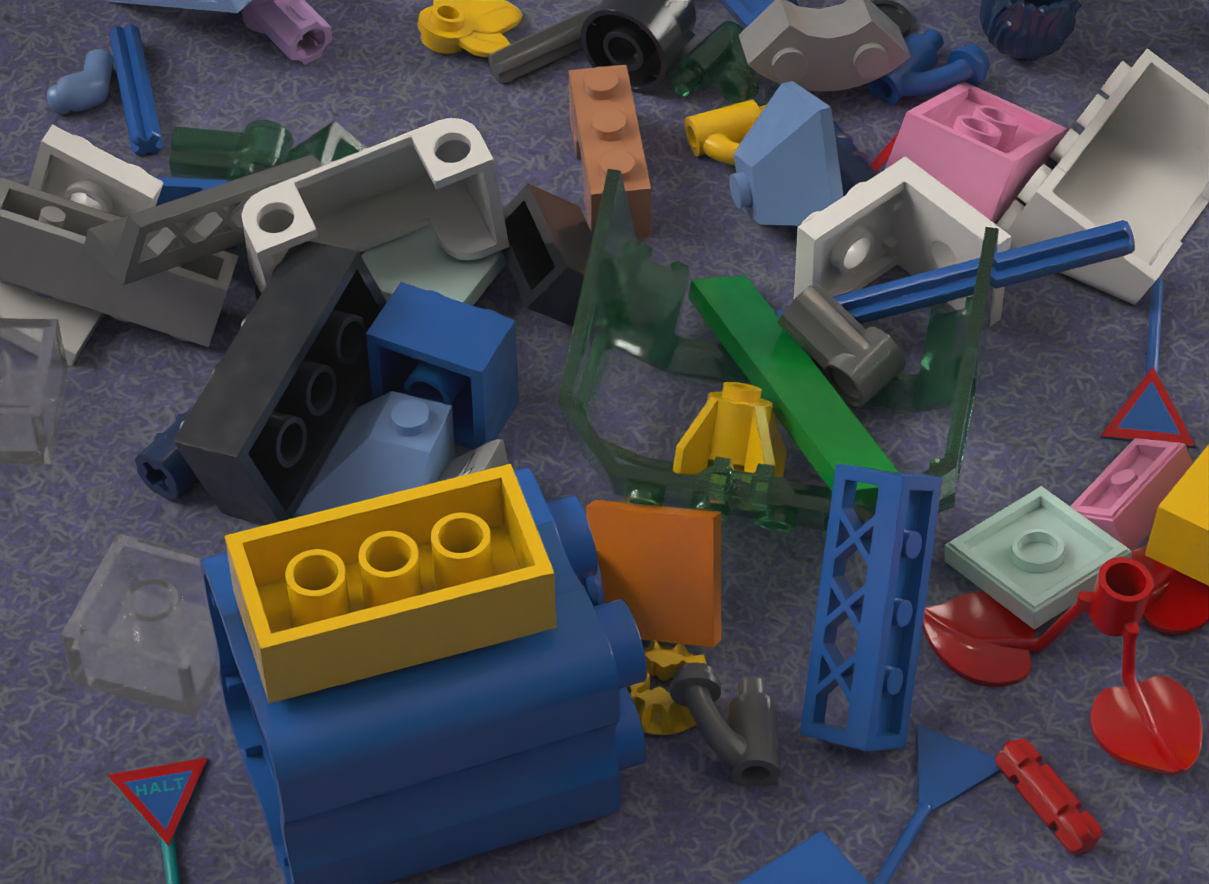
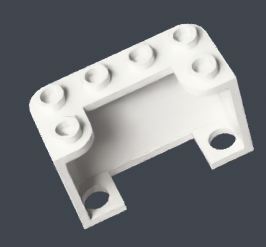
(1132, 163)
(416, 180)

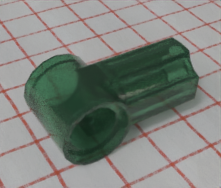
(228, 153)

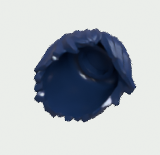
(1028, 26)

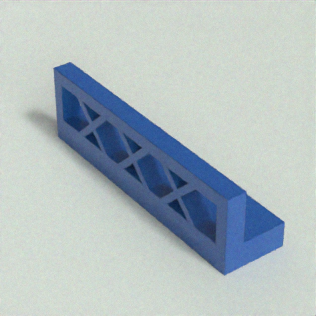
(889, 625)

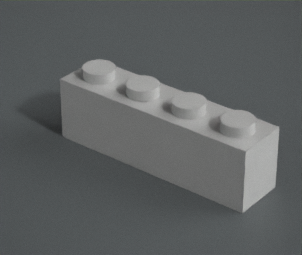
(45, 253)

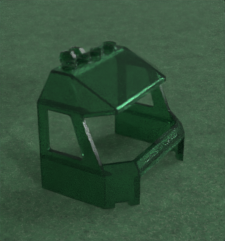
(640, 312)

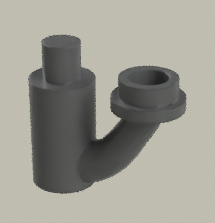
(752, 737)

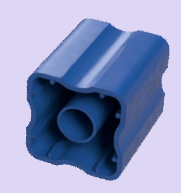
(448, 750)

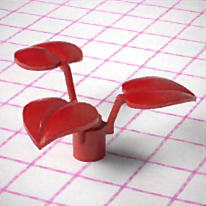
(1139, 724)

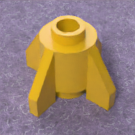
(734, 427)

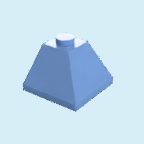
(788, 160)
(384, 450)

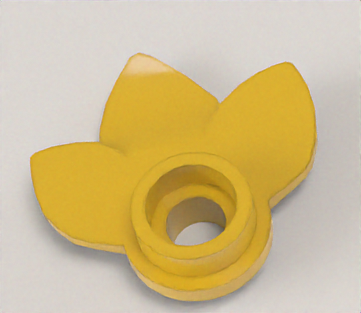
(476, 21)

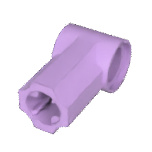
(291, 26)

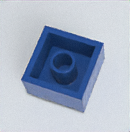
(448, 356)

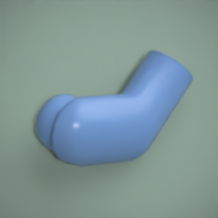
(85, 88)

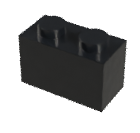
(547, 251)

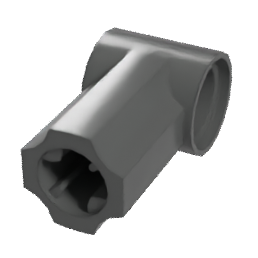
(851, 357)

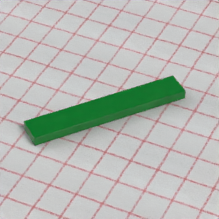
(789, 379)

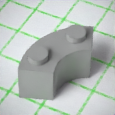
(824, 46)

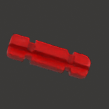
(1048, 797)

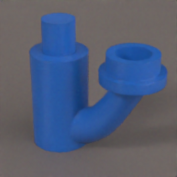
(915, 74)

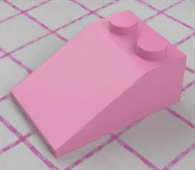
(977, 145)

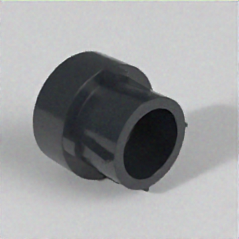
(639, 34)

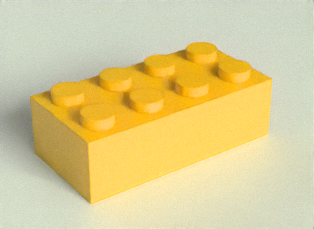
(391, 582)

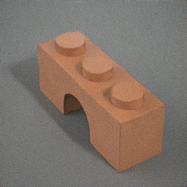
(609, 138)

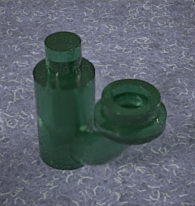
(718, 59)

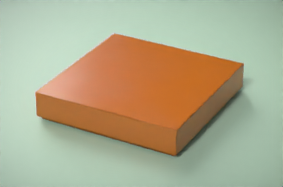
(662, 567)

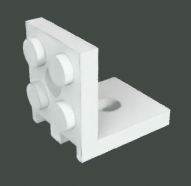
(71, 169)
(890, 221)

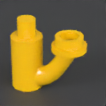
(721, 130)

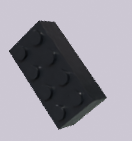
(284, 385)

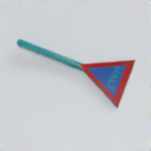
(161, 800)

